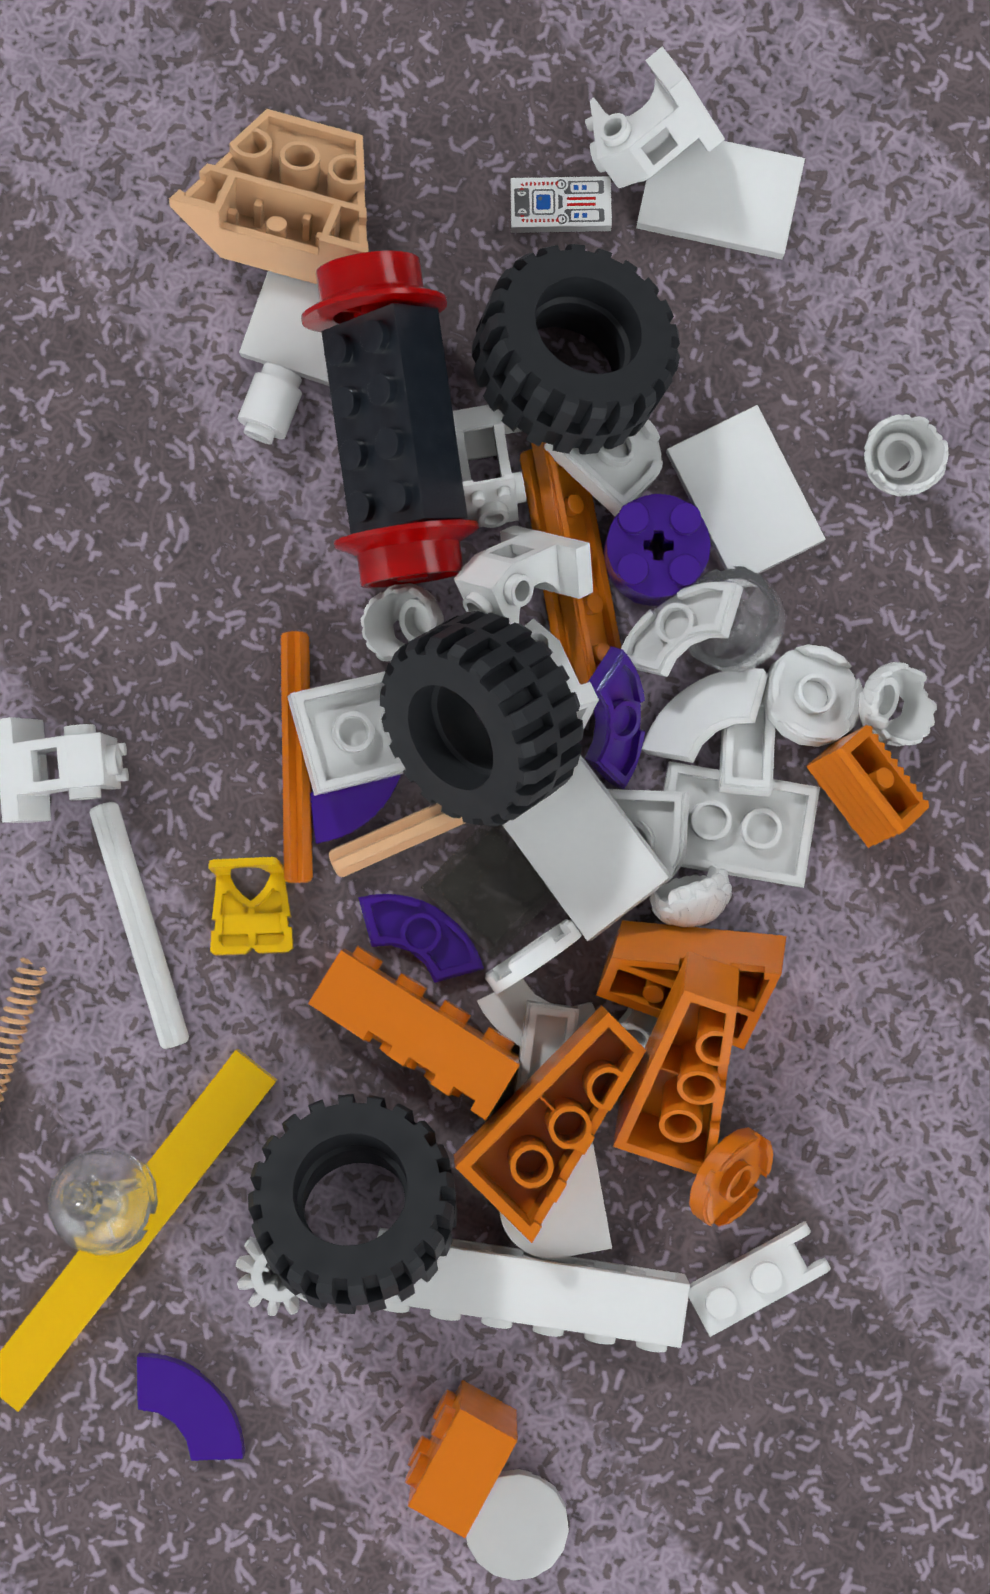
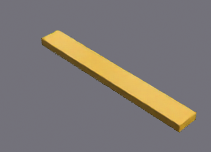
(92, 1277)

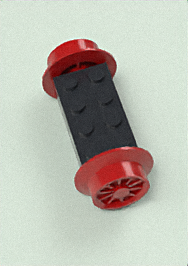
(392, 418)

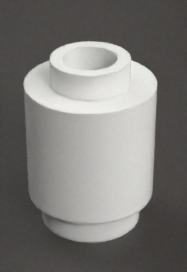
(270, 403)

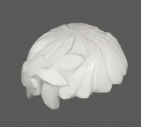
(904, 440)
(407, 603)
(881, 698)
(692, 898)

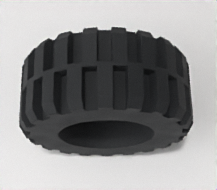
(598, 301)
(517, 692)
(342, 1137)

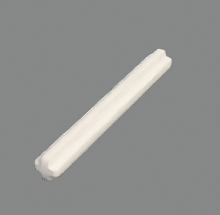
(139, 925)

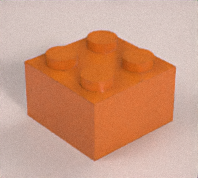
(463, 1457)

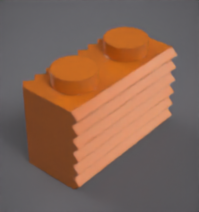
(868, 786)

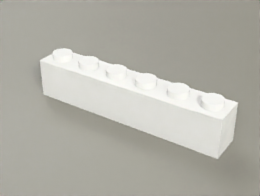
(554, 1295)

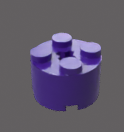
(676, 528)

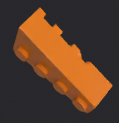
(417, 1030)
(680, 1083)
(545, 1127)

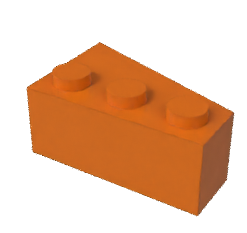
(649, 956)

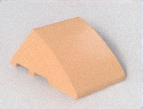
(282, 197)

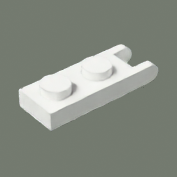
(754, 1280)

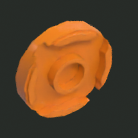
(728, 1177)

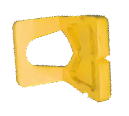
(252, 923)

